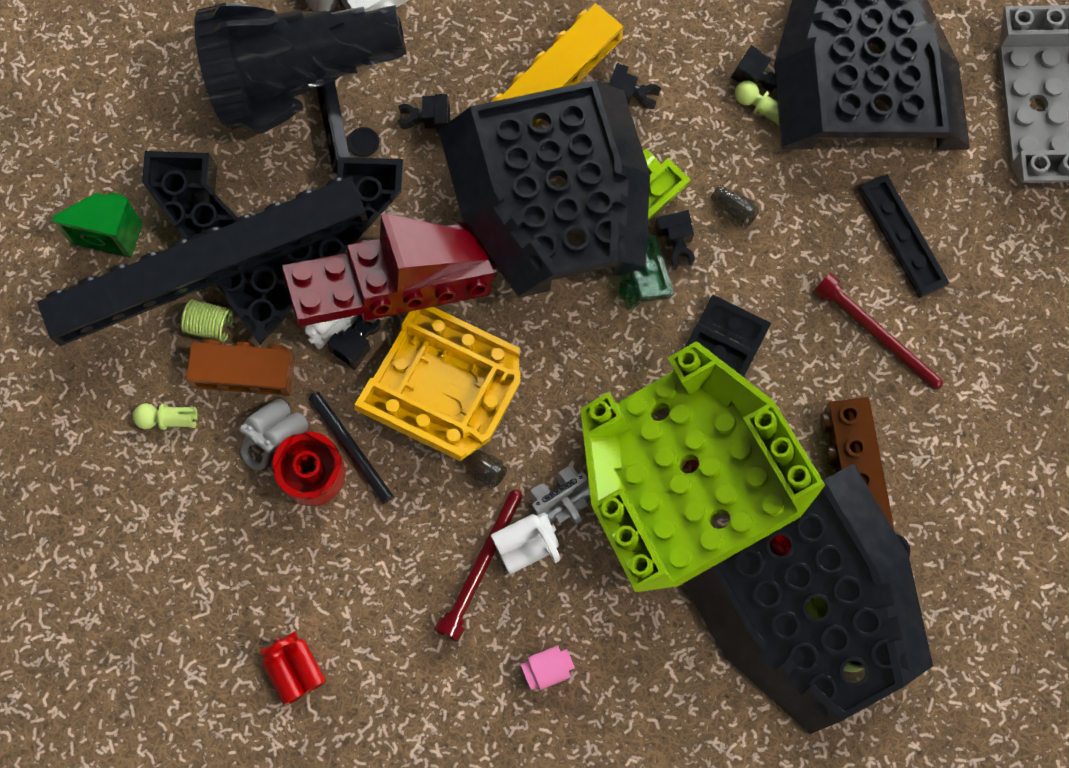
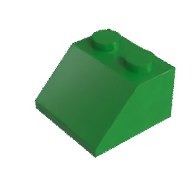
(101, 224)

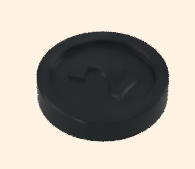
(363, 142)

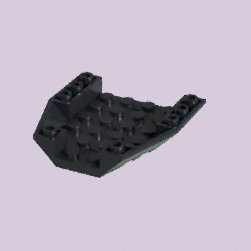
(832, 78)
(505, 193)
(873, 616)

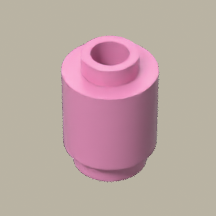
(547, 668)

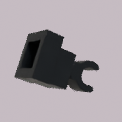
(753, 68)
(628, 83)
(434, 112)
(677, 231)
(353, 343)

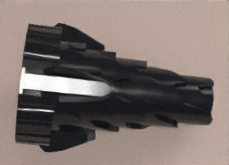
(264, 58)

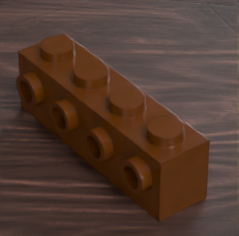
(855, 442)

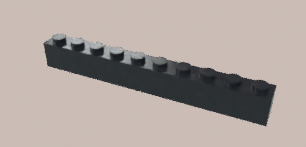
(202, 261)

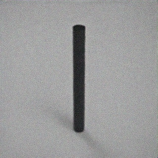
(351, 447)

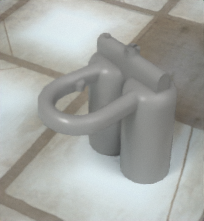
(268, 430)

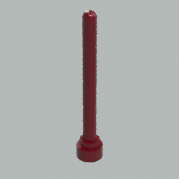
(831, 291)
(452, 622)

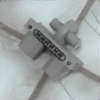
(565, 500)

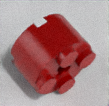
(309, 450)

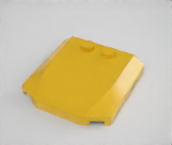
(443, 383)

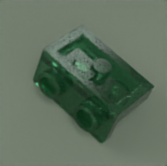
(646, 284)

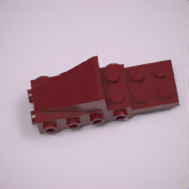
(402, 272)

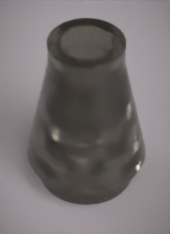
(736, 207)
(485, 468)

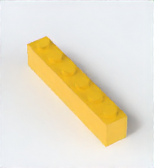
(570, 57)

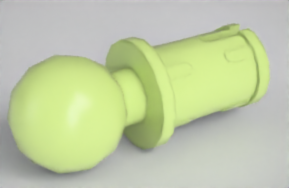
(748, 93)
(147, 416)

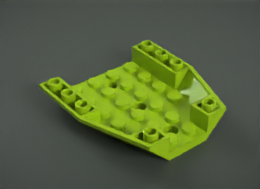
(746, 469)

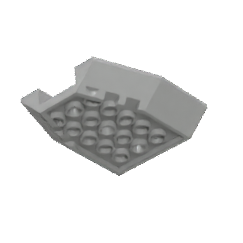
(1036, 67)

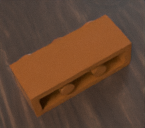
(240, 367)

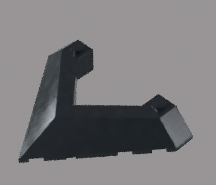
(186, 193)

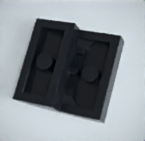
(734, 324)

